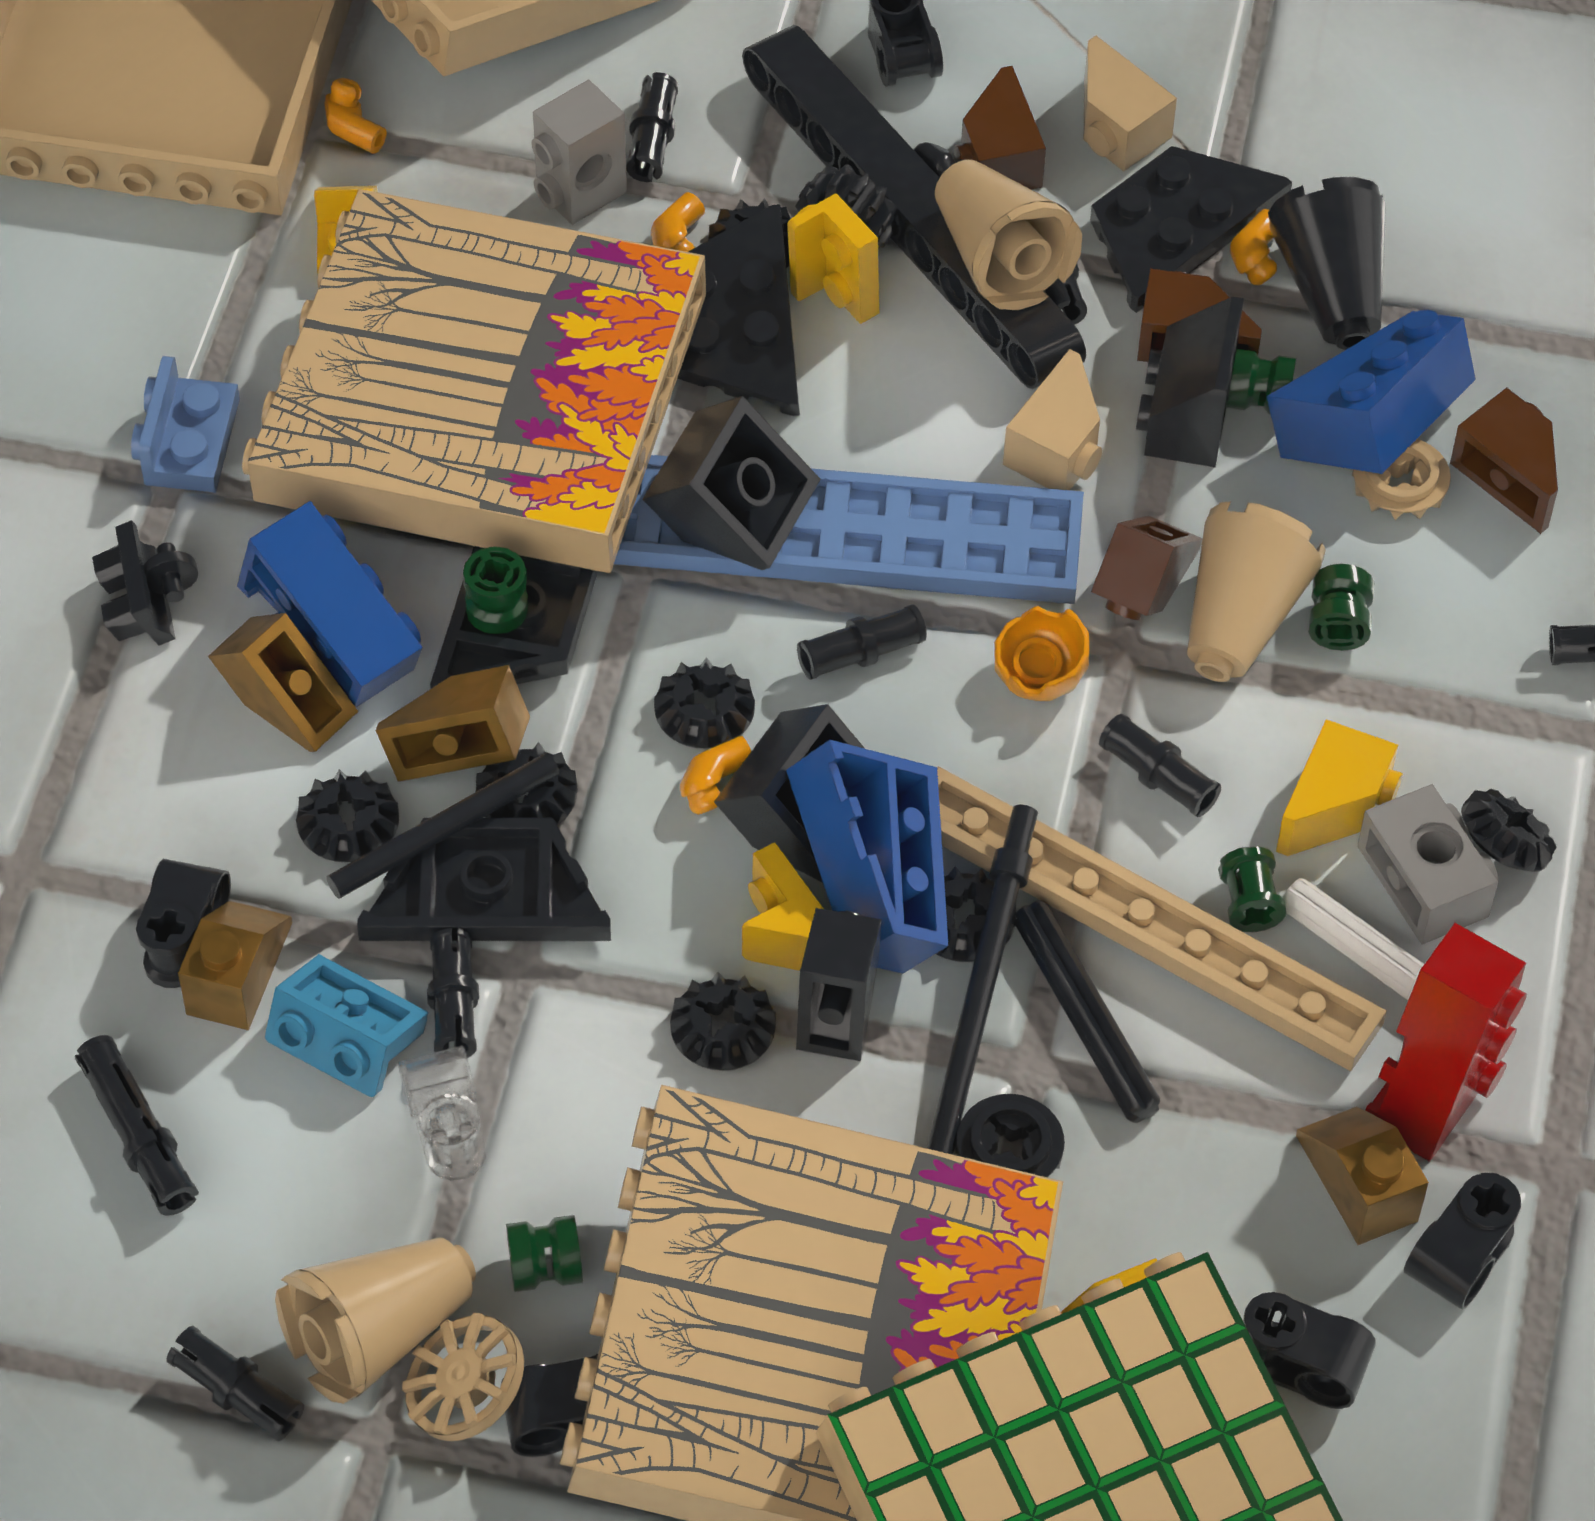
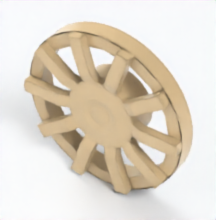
(463, 1377)

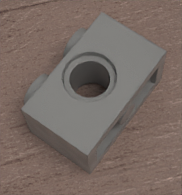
(579, 152)
(1430, 896)

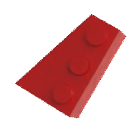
(1453, 1039)

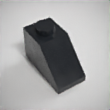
(837, 983)

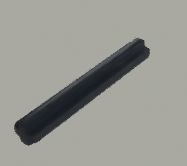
(1087, 1012)

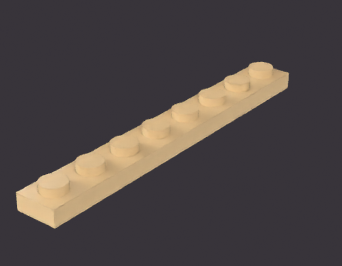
(1166, 929)

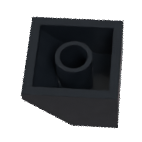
(1191, 385)
(732, 485)
(760, 793)

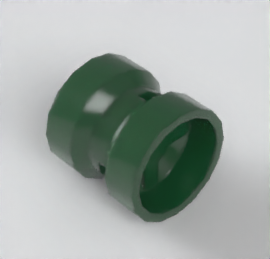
(1257, 378)
(495, 590)
(1341, 607)
(528, 1253)

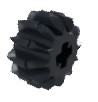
(858, 193)

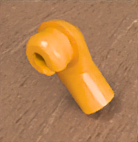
(346, 120)
(672, 225)
(1251, 250)
(708, 769)

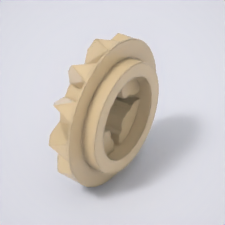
(1427, 486)

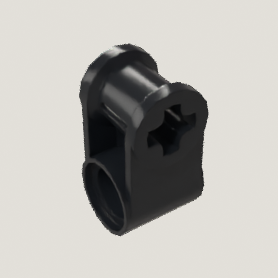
(903, 40)
(176, 904)
(1464, 1244)
(1311, 1350)
(545, 1408)

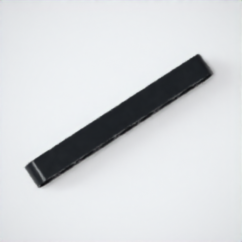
(849, 130)

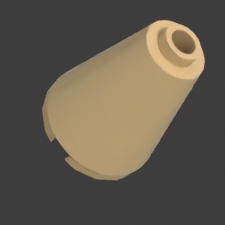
(1007, 234)
(1246, 585)
(370, 1310)

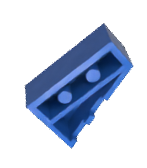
(1374, 395)
(332, 601)
(877, 844)

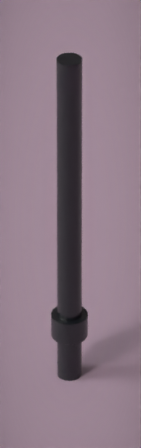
(1009, 873)

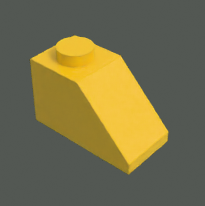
(1337, 786)

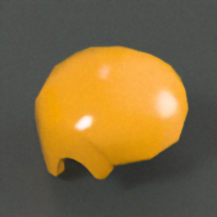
(1042, 654)

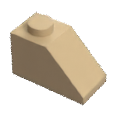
(1123, 107)
(1056, 429)

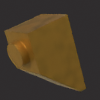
(283, 680)
(456, 725)
(232, 963)
(1366, 1172)

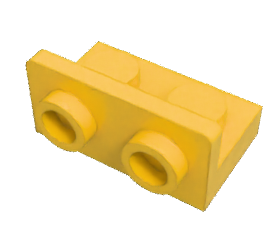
(834, 253)

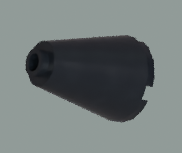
(1335, 254)

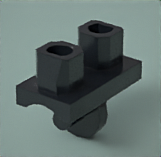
(151, 581)

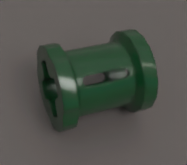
(1252, 889)

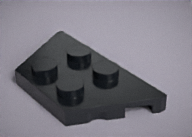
(1178, 214)
(745, 319)
(540, 645)
(495, 883)

